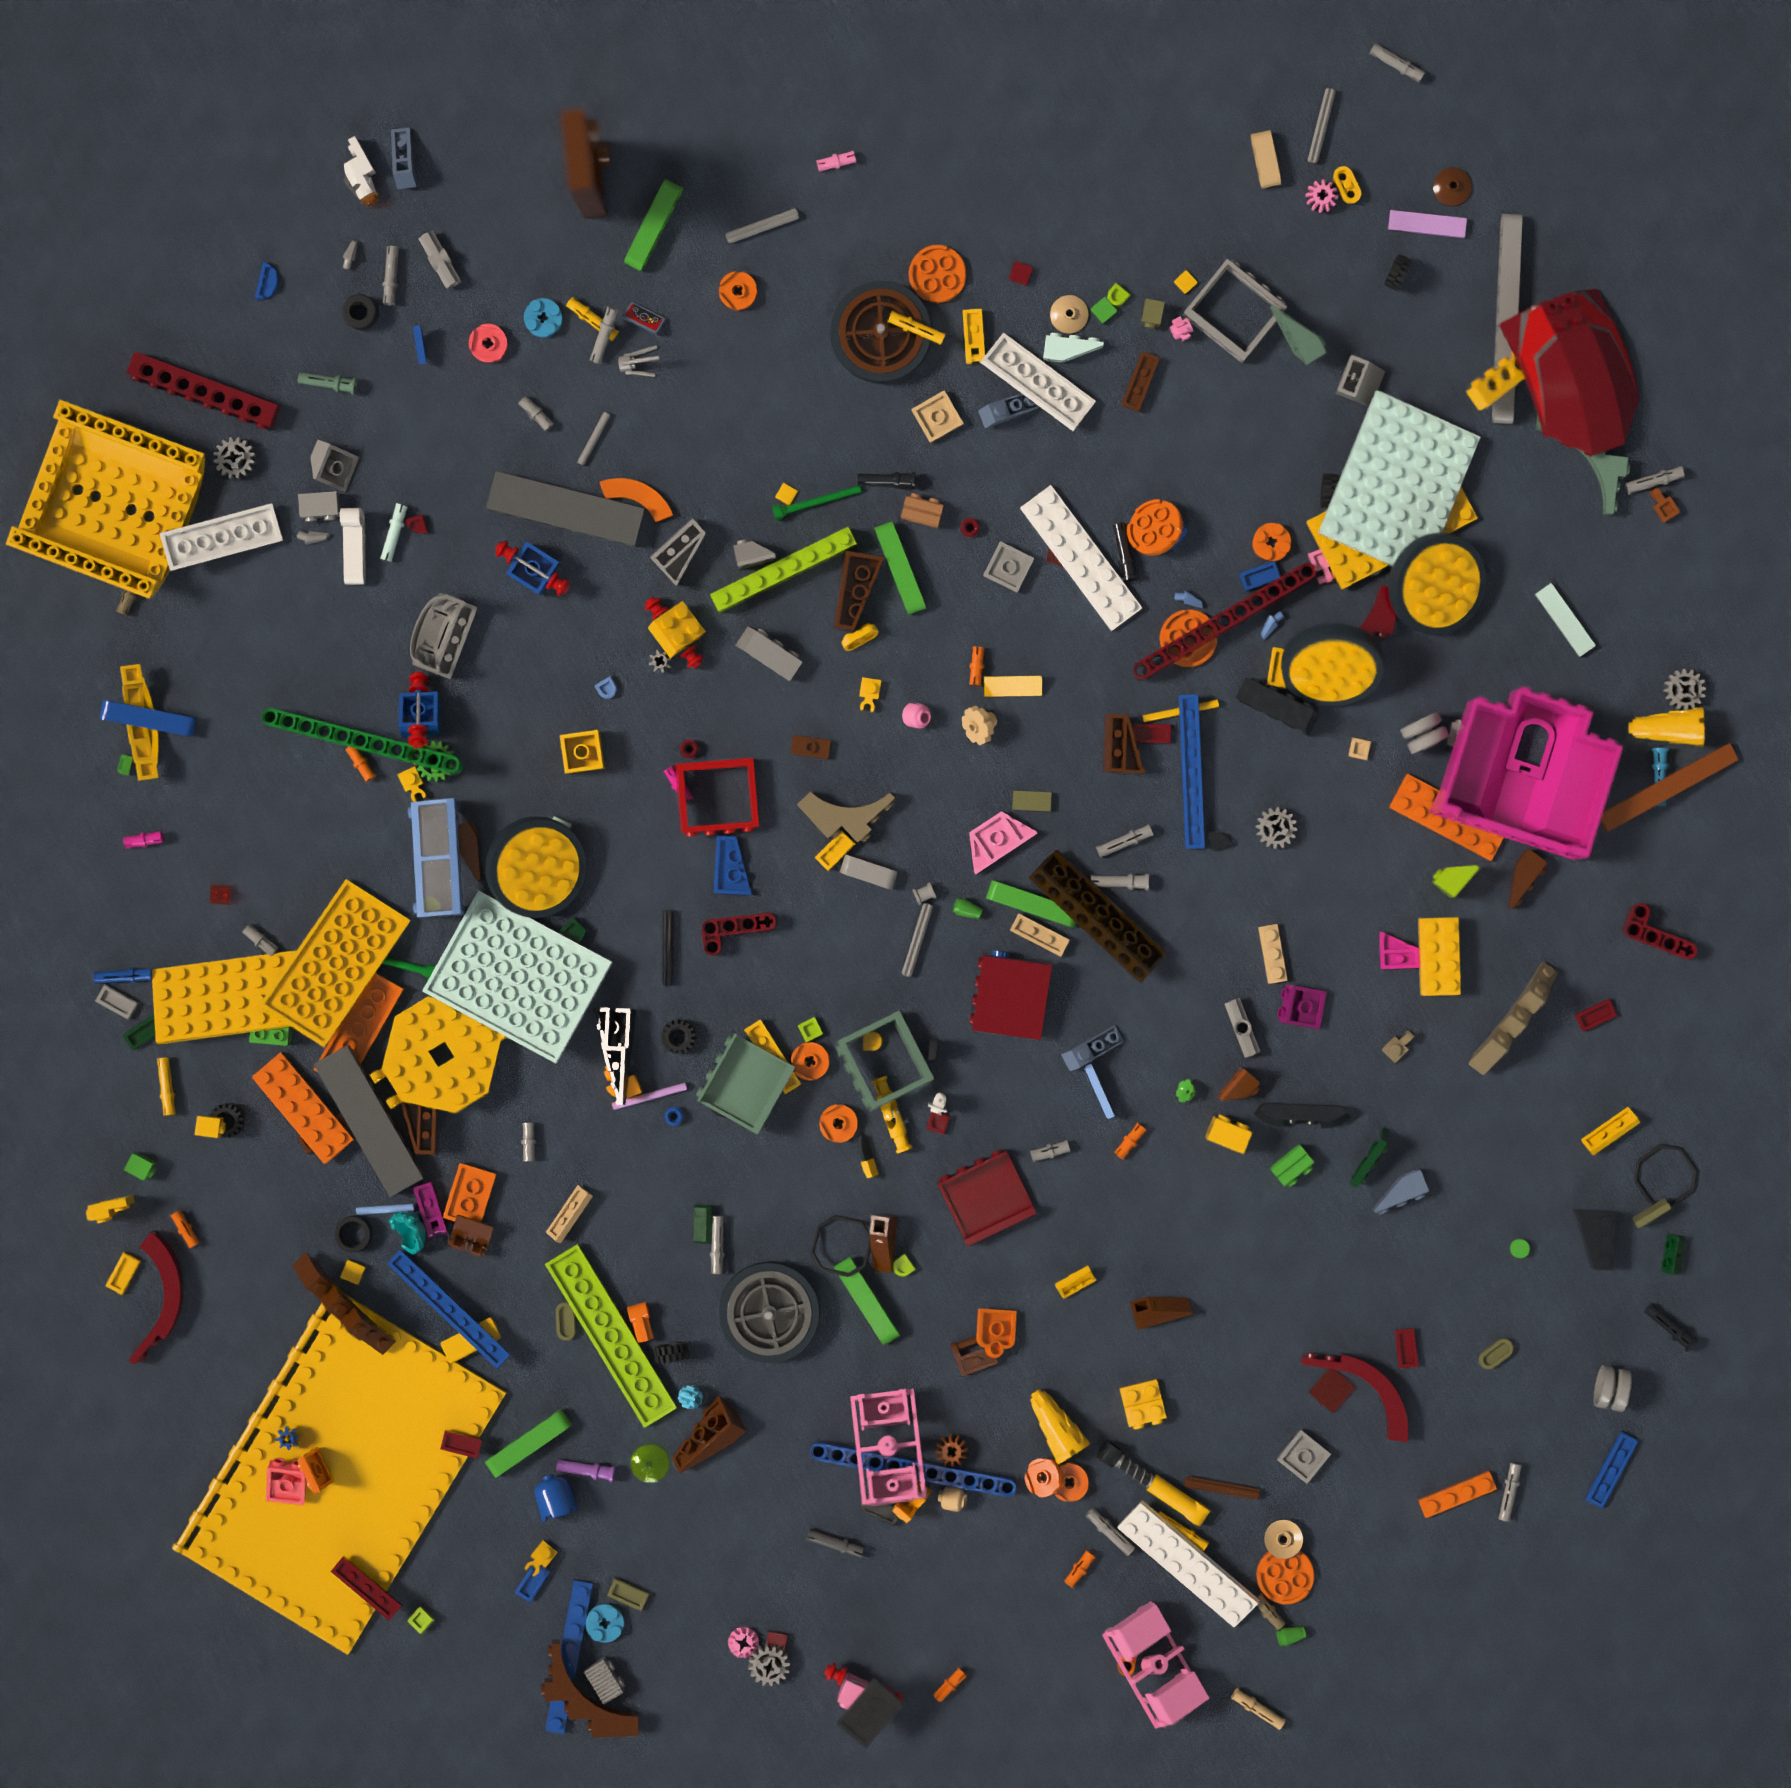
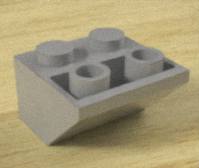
(1360, 380)

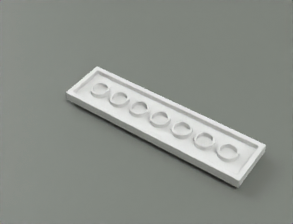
(1081, 558)
(1188, 1563)

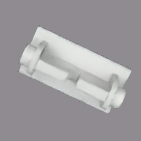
(938, 1104)

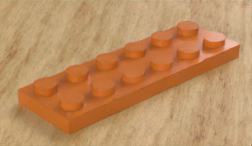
(1415, 800)
(365, 1018)
(303, 1108)

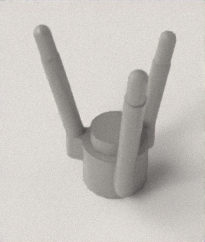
(628, 362)

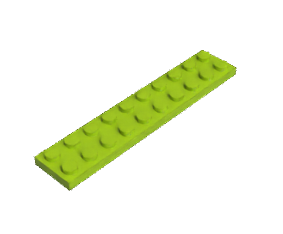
(611, 1335)

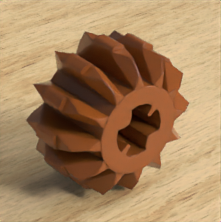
(958, 1451)

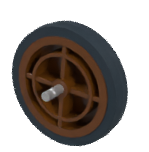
(871, 344)

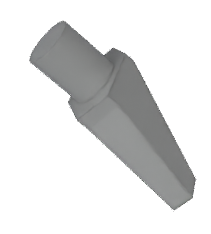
(350, 254)
(312, 537)

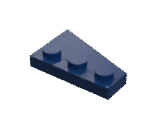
(729, 868)

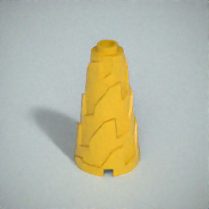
(1674, 726)
(1061, 1433)

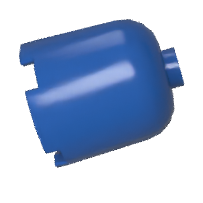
(554, 1497)

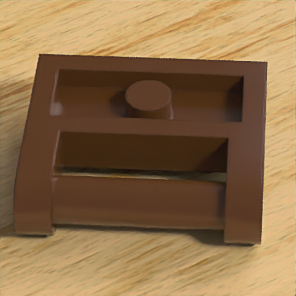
(973, 1360)

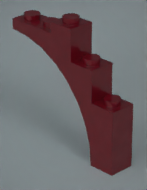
(1382, 616)

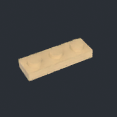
(1039, 935)
(1272, 953)
(569, 1214)

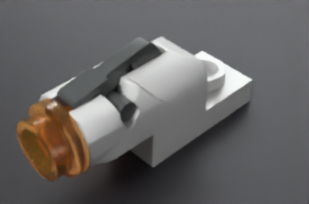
(358, 173)

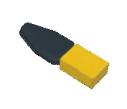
(868, 1163)

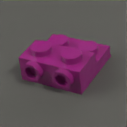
(1302, 1006)

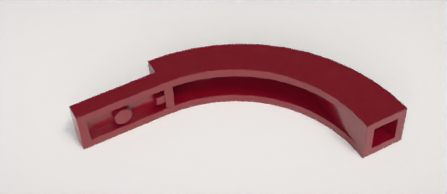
(173, 1286)
(1396, 1415)

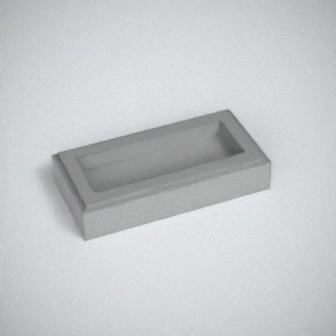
(117, 1002)

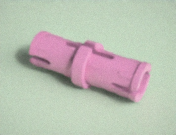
(836, 161)

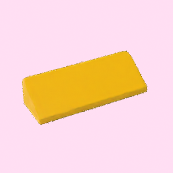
(1013, 686)
(458, 1347)

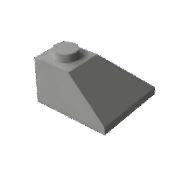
(332, 465)
(751, 554)

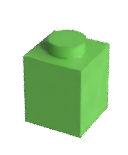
(140, 1166)

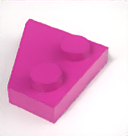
(1396, 953)

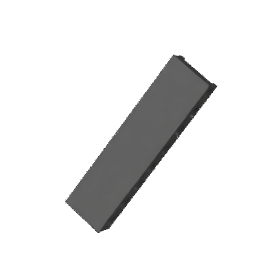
(565, 509)
(369, 1120)

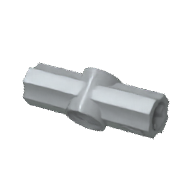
(439, 260)
(1247, 1039)

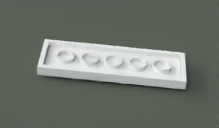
(1038, 381)
(221, 536)

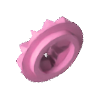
(739, 1634)

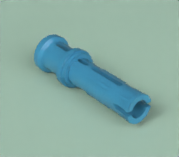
(1660, 765)

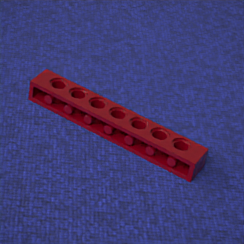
(141, 362)

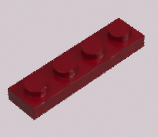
(366, 1588)

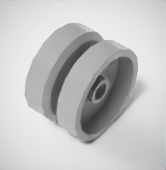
(1424, 732)
(1612, 1388)

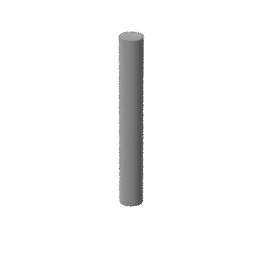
(593, 439)

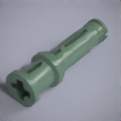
(336, 383)

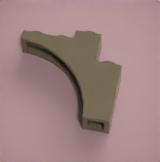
(854, 820)

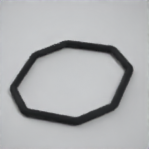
(1649, 1154)
(816, 1238)

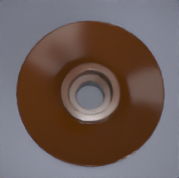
(1445, 193)

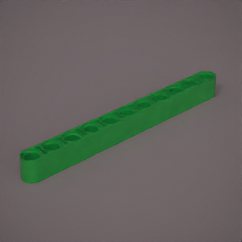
(353, 741)

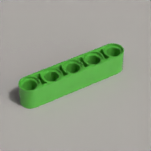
(653, 225)
(900, 567)
(1028, 902)
(867, 1302)
(528, 1443)

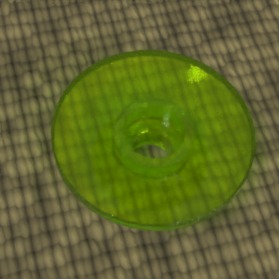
(651, 1453)

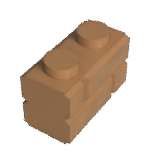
(922, 511)

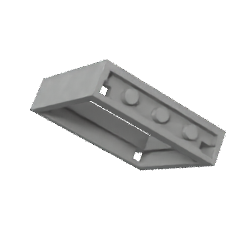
(1249, 280)

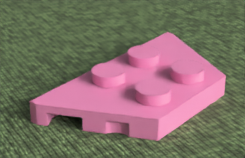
(996, 839)

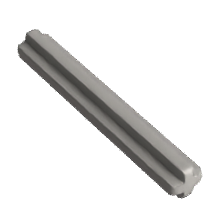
(1321, 125)
(762, 225)
(917, 939)

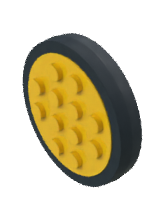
(1437, 583)
(1332, 664)
(535, 867)

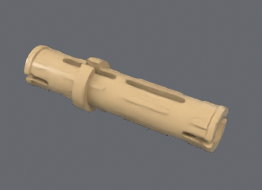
(1254, 1706)

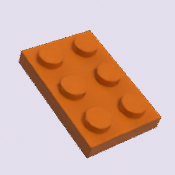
(469, 1193)

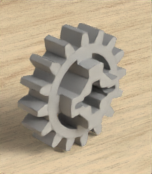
(236, 466)
(1691, 695)
(1267, 823)
(762, 1662)

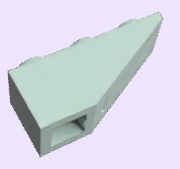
(1063, 349)

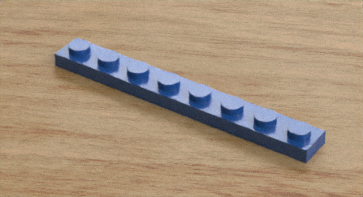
(1191, 771)
(449, 1309)
(571, 1647)

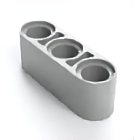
(868, 872)

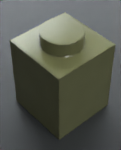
(1152, 313)

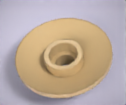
(1062, 321)
(1290, 1531)

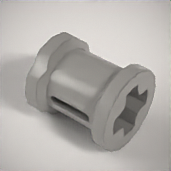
(924, 893)

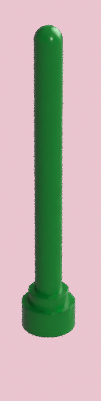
(781, 511)
(426, 971)

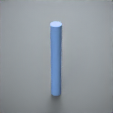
(384, 1209)

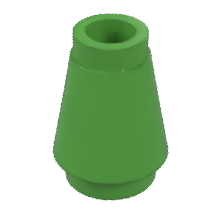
(965, 908)
(1290, 1635)

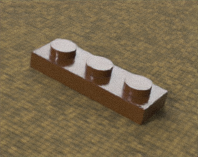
(1140, 381)

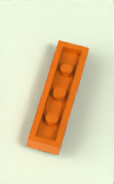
(1457, 1494)

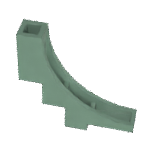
(1607, 470)

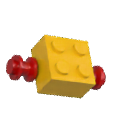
(675, 630)

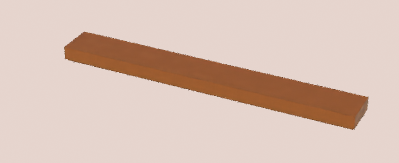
(1668, 787)

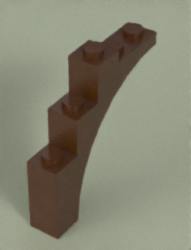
(340, 1306)
(604, 1720)

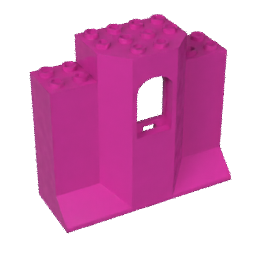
(1545, 808)

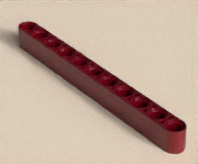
(1230, 614)

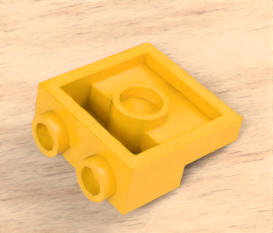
(105, 1210)
(1143, 1403)

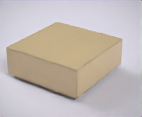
(1359, 748)

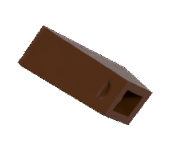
(1524, 873)
(883, 1241)
(1157, 1310)

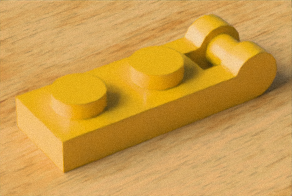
(973, 335)

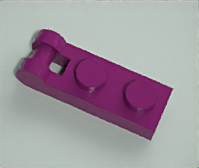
(430, 1209)

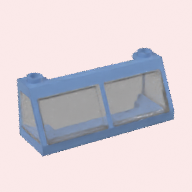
(436, 858)

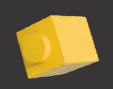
(209, 1126)

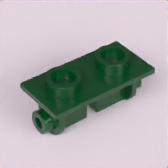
(1671, 1263)

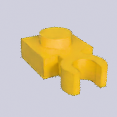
(870, 690)
(411, 781)
(542, 1556)

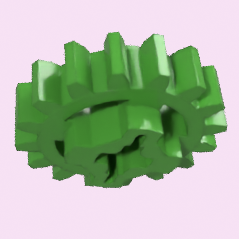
(435, 774)

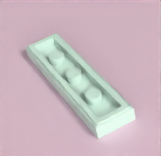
(1565, 620)

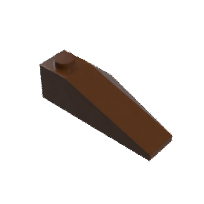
(714, 1432)

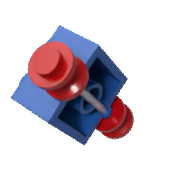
(533, 568)
(419, 712)

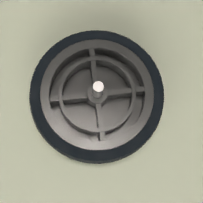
(769, 1312)

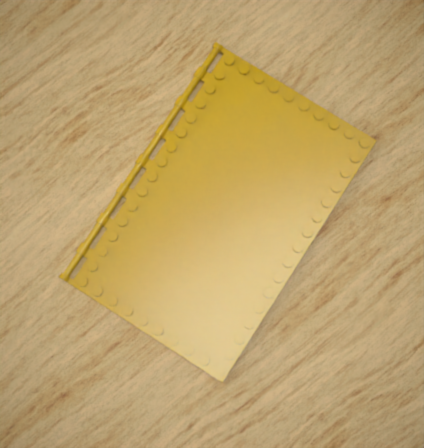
(381, 1440)

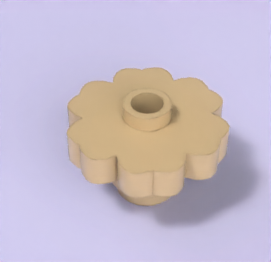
(978, 724)

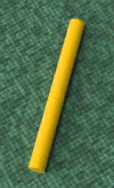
(1175, 712)

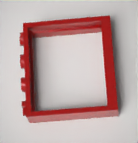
(708, 765)

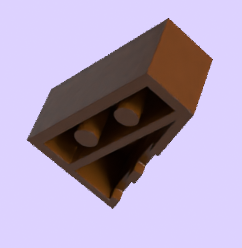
(1120, 747)
(423, 1127)

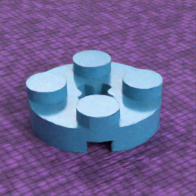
(553, 313)
(597, 1631)

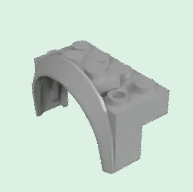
(429, 631)

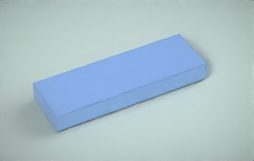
(1098, 1090)

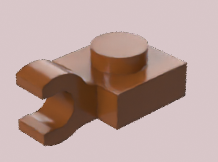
(1665, 507)

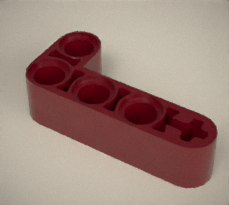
(739, 928)
(1660, 936)

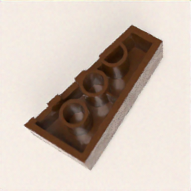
(854, 588)

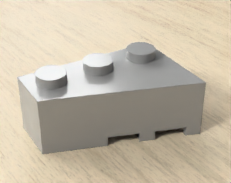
(678, 550)
(769, 652)

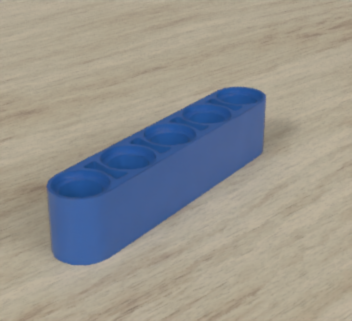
(147, 718)

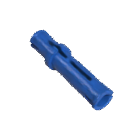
(101, 977)

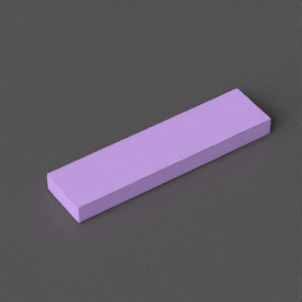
(1427, 224)

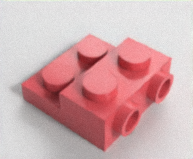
(285, 1482)

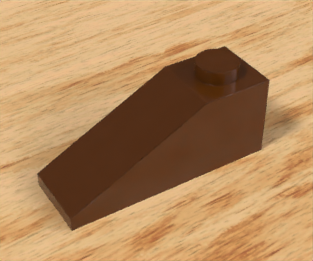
(470, 848)

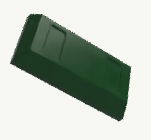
(141, 1033)
(703, 1224)

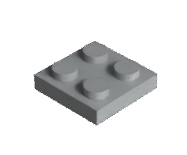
(1008, 567)
(1303, 1456)

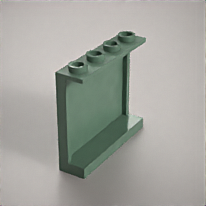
(745, 1083)

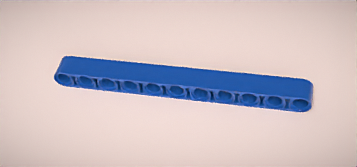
(904, 1462)

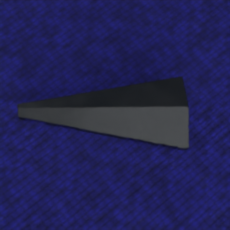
(617, 1034)

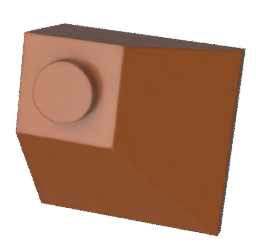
(1240, 1086)

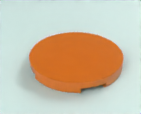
(937, 274)
(1155, 527)
(1180, 624)
(1285, 1579)

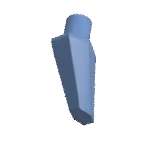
(1189, 599)
(1271, 624)

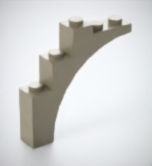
(1515, 1020)

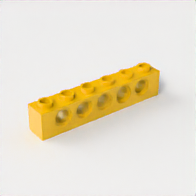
(1483, 395)

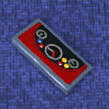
(644, 318)

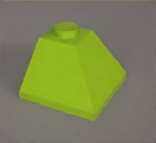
(1453, 879)

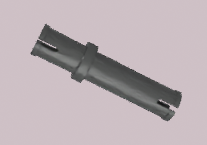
(835, 1543)

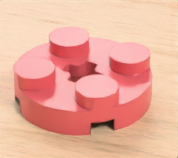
(482, 334)

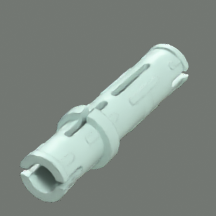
(394, 531)

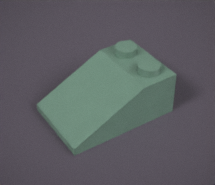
(1302, 341)

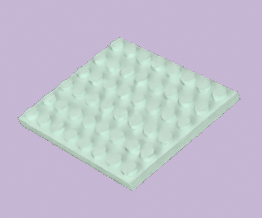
(1397, 479)
(517, 977)

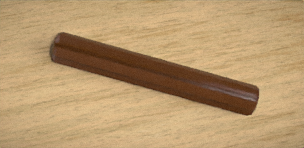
(1222, 1488)

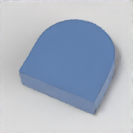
(606, 688)

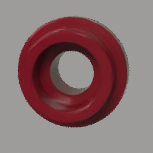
(965, 523)
(694, 753)

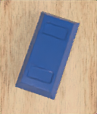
(1259, 576)
(530, 1585)

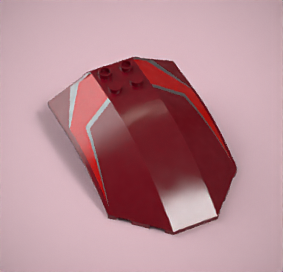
(1576, 370)

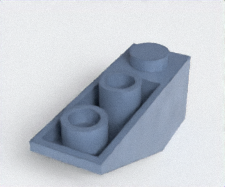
(1006, 410)
(1092, 1048)
(1404, 1188)

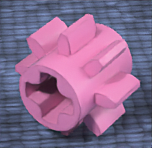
(1181, 328)

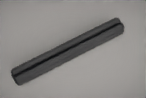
(667, 948)

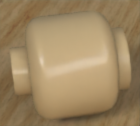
(952, 1498)

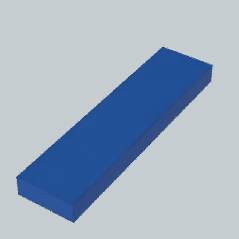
(1611, 1470)

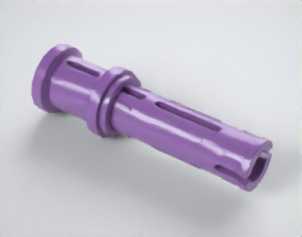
(595, 1471)

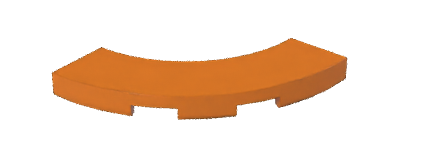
(638, 492)

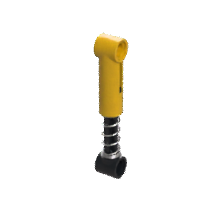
(1156, 1485)

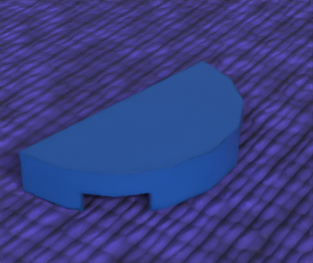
(267, 282)
(420, 344)

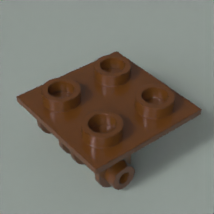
(470, 1236)

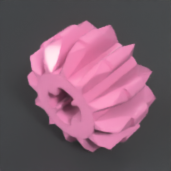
(1328, 200)

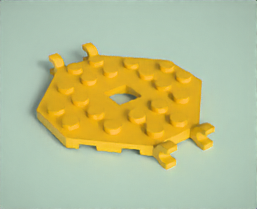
(415, 1072)

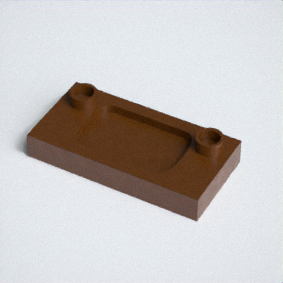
(584, 161)

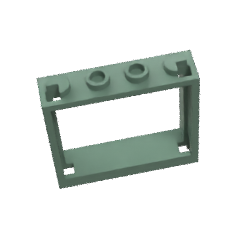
(912, 1048)

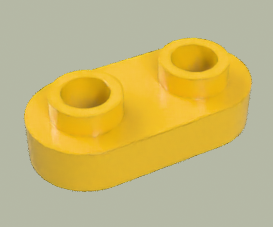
(1347, 185)
(860, 637)

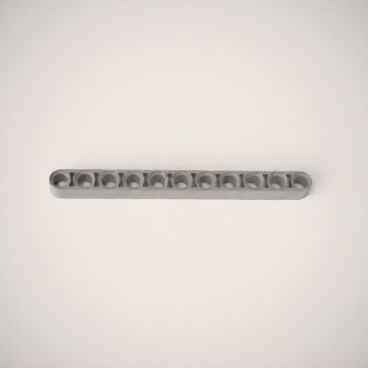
(1507, 304)

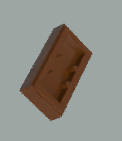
(810, 747)

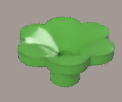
(1185, 1090)

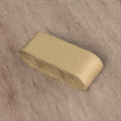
(1265, 159)

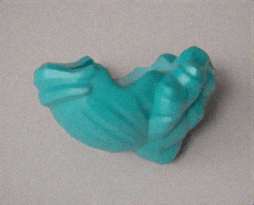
(411, 1230)

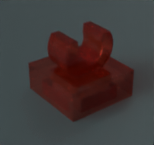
(220, 894)

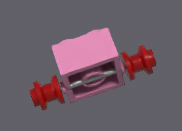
(851, 1686)

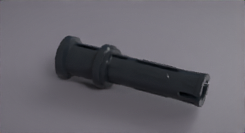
(897, 479)
(1126, 561)
(1678, 1334)

